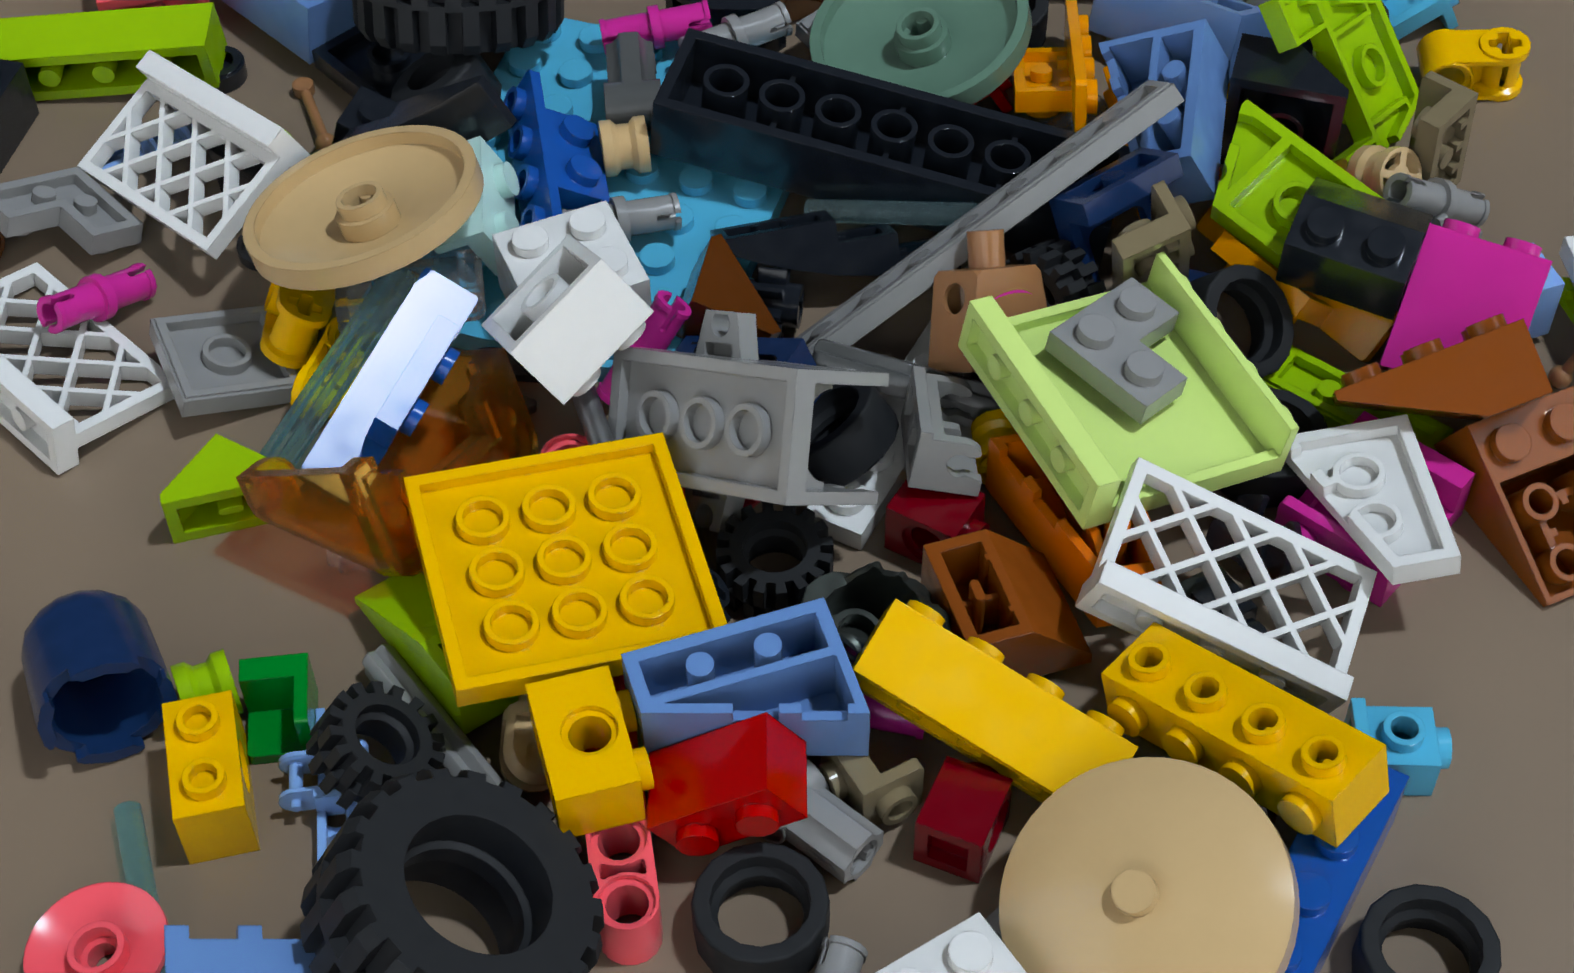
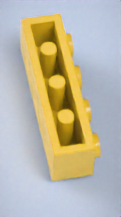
(980, 705)
(1258, 736)

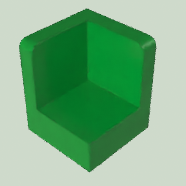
(279, 703)

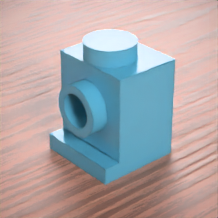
(1410, 738)

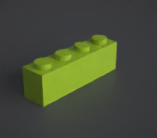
(100, 49)

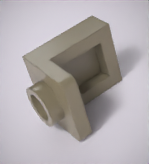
(875, 795)

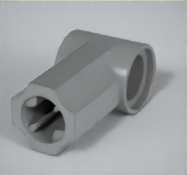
(832, 833)

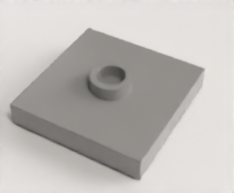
(218, 362)

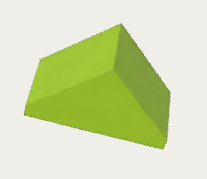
(206, 494)

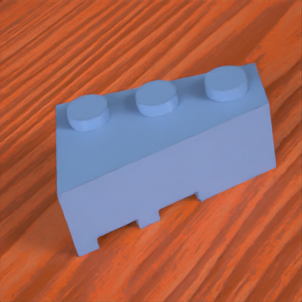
(767, 663)

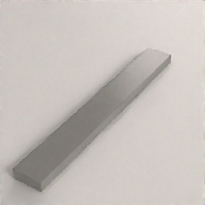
(998, 211)

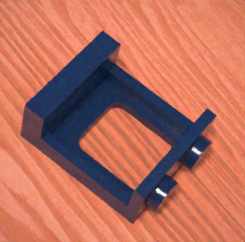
(1110, 193)

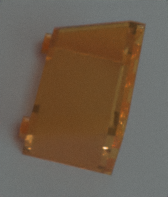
(363, 506)

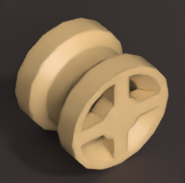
(625, 146)
(1376, 164)

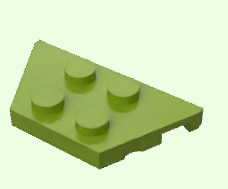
(1266, 181)

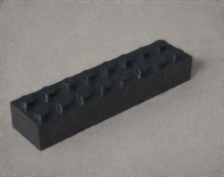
(845, 134)

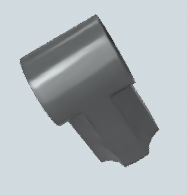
(631, 79)

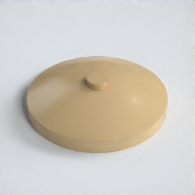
(363, 207)
(1149, 875)

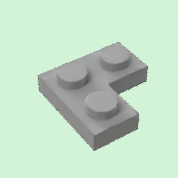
(74, 204)
(1111, 351)

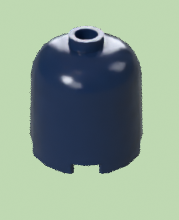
(94, 676)

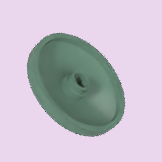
(926, 45)

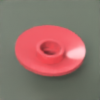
(98, 923)

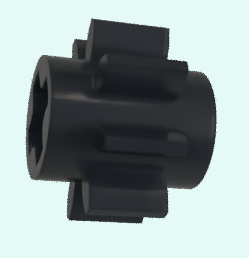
(780, 296)

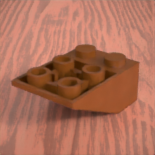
(1467, 381)
(1525, 489)

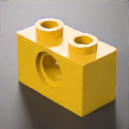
(210, 777)
(589, 787)

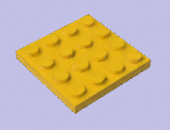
(558, 563)

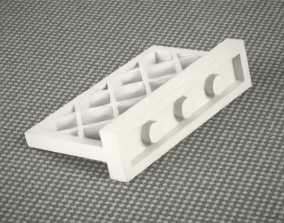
(207, 110)
(40, 412)
(1138, 600)

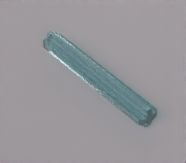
(339, 367)

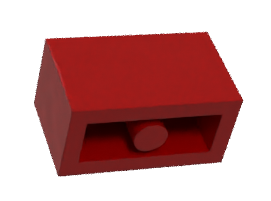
(728, 785)

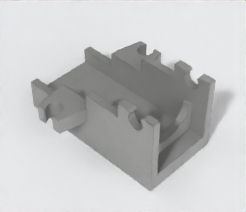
(731, 419)

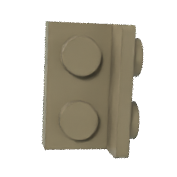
(1442, 126)
(1165, 232)

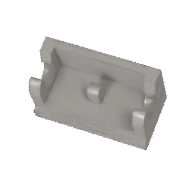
(937, 439)

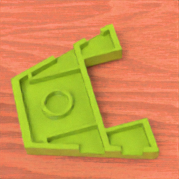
(1362, 52)

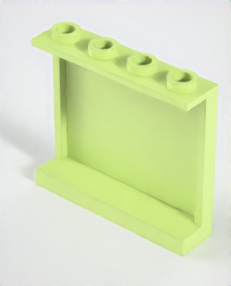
(1213, 435)

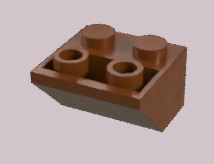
(1005, 598)

